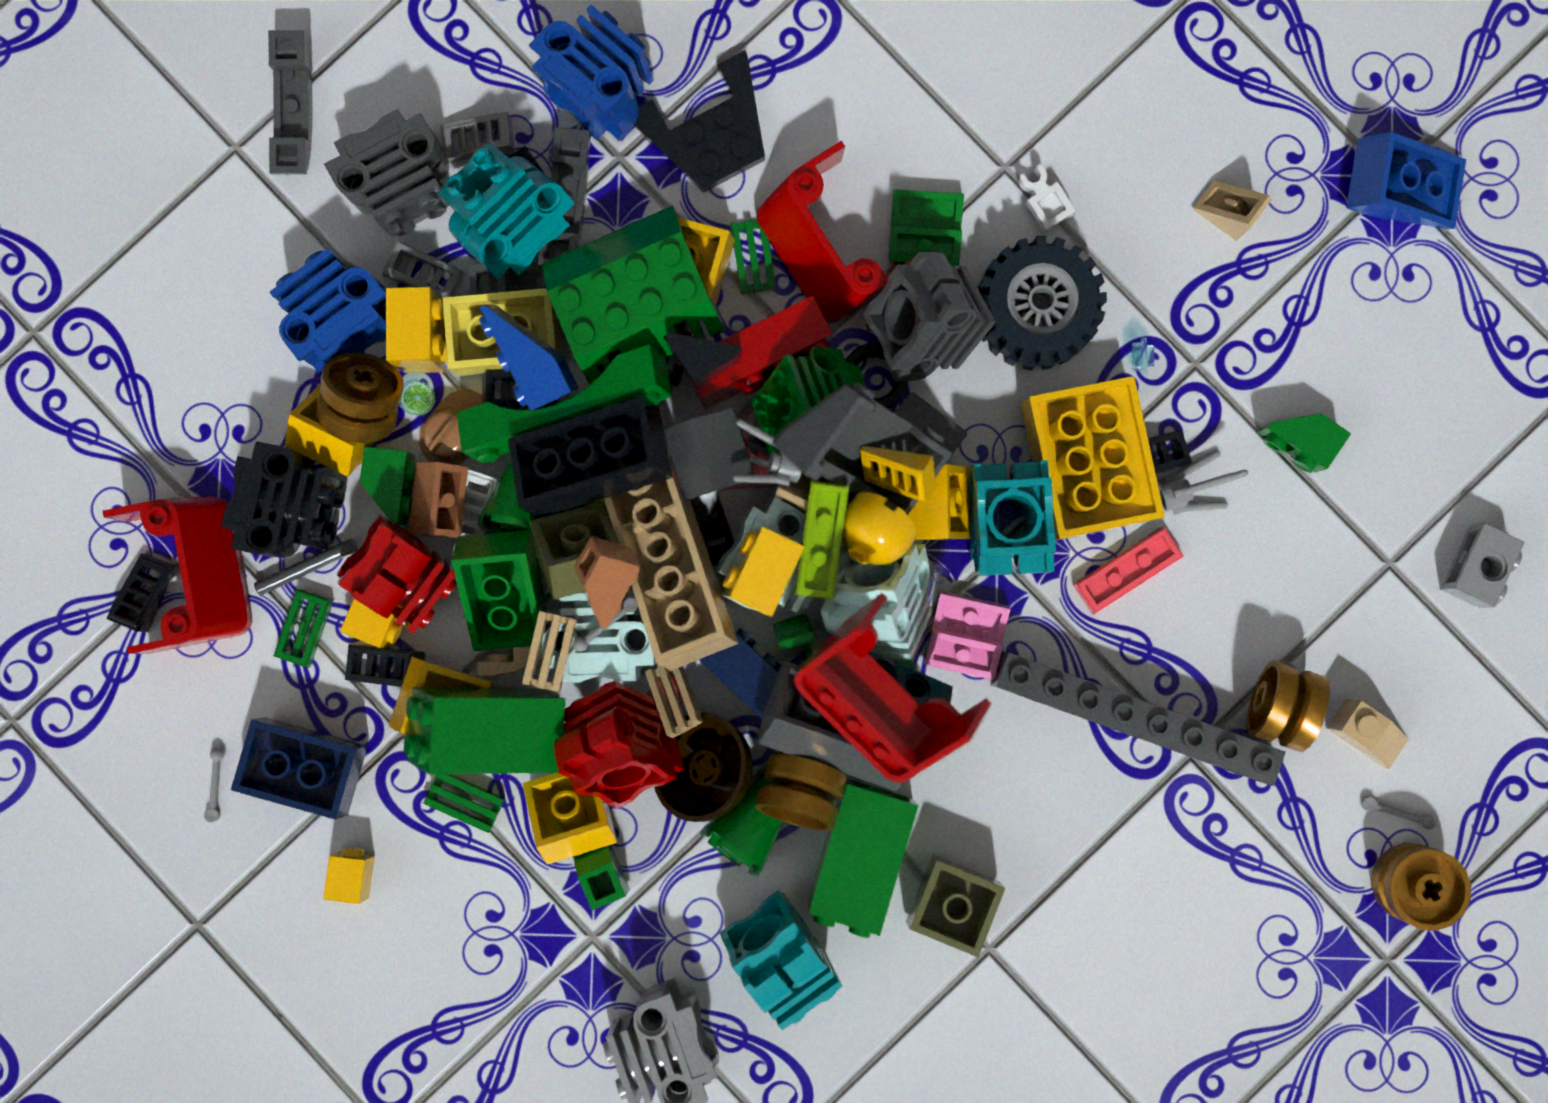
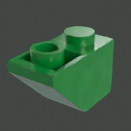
(1308, 439)
(388, 480)
(601, 876)

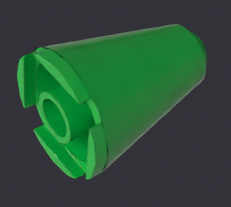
(502, 507)
(744, 832)

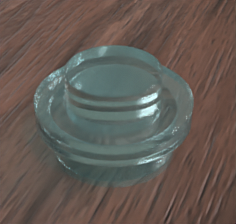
(1142, 355)

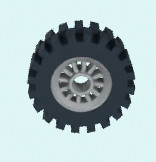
(1079, 287)

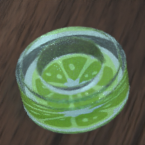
(417, 397)

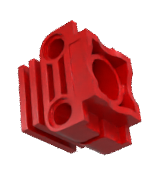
(397, 575)
(616, 745)

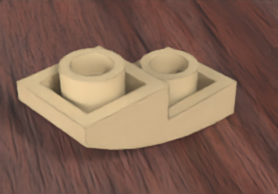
(500, 663)

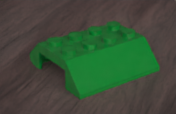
(629, 292)

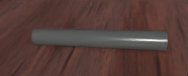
(305, 567)

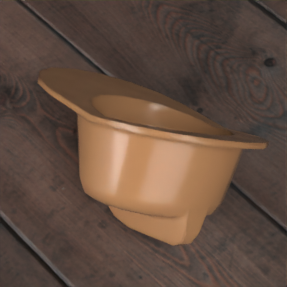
(440, 432)

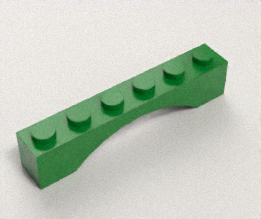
(632, 374)

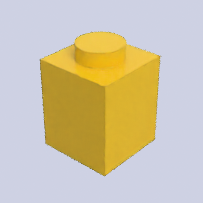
(370, 627)
(349, 876)

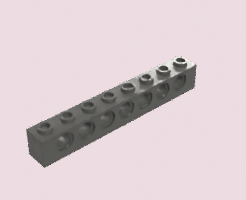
(1138, 718)

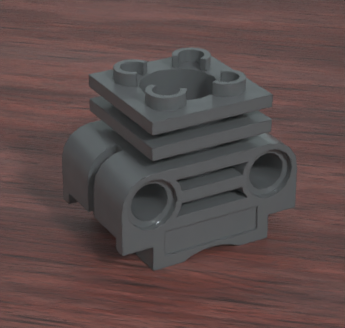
(392, 172)
(928, 317)

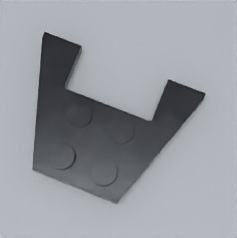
(716, 141)

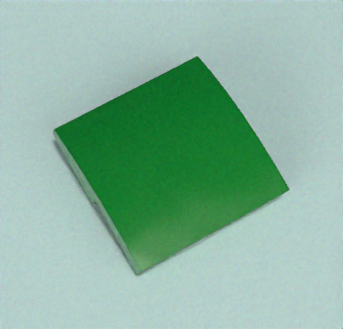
(925, 224)

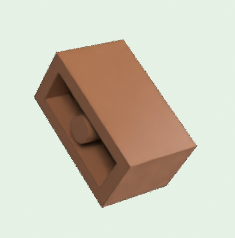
(438, 499)

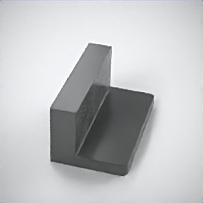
(921, 413)

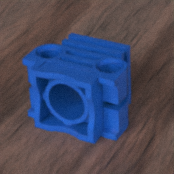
(593, 71)
(330, 309)

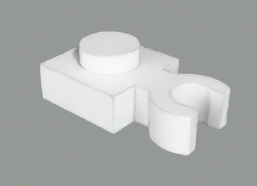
(1048, 204)

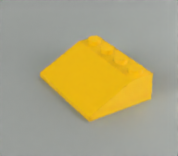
(1094, 456)

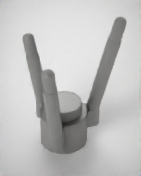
(779, 465)
(1177, 493)

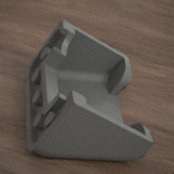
(833, 431)

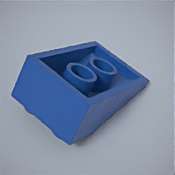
(1405, 181)

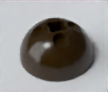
(714, 772)

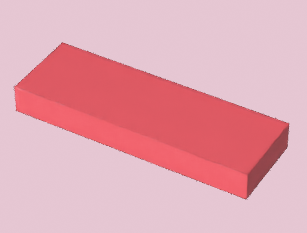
(1128, 570)

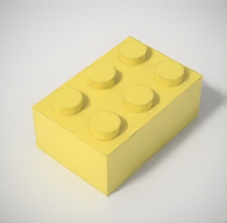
(468, 345)

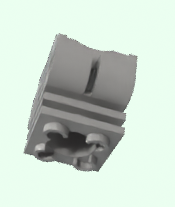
(662, 1048)

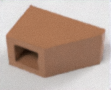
(606, 575)

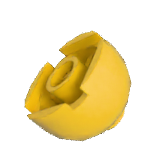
(876, 532)

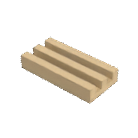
(535, 649)
(662, 704)

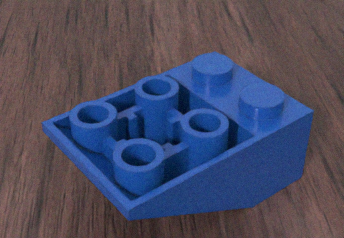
(535, 365)

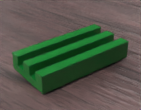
(749, 226)
(316, 633)
(492, 814)

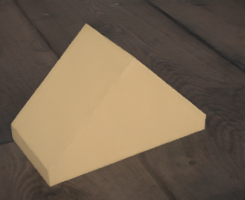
(1231, 207)

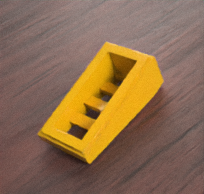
(908, 463)

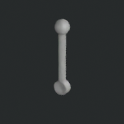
(581, 643)
(1370, 804)
(213, 814)

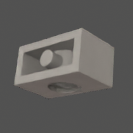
(1465, 575)

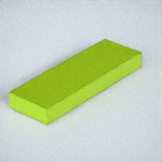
(822, 540)

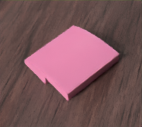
(967, 635)

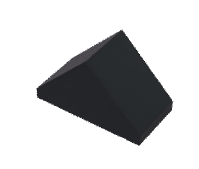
(702, 357)

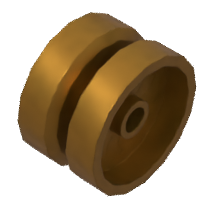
(359, 397)
(1288, 706)
(801, 792)
(1421, 886)

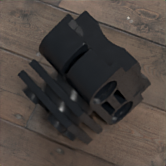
(281, 503)

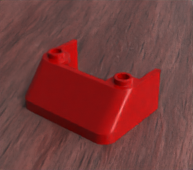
(807, 250)
(209, 571)
(874, 709)

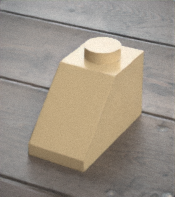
(1368, 732)

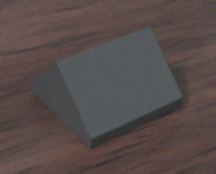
(708, 453)

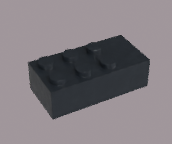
(590, 457)

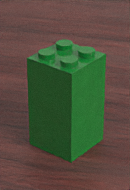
(483, 730)
(861, 859)

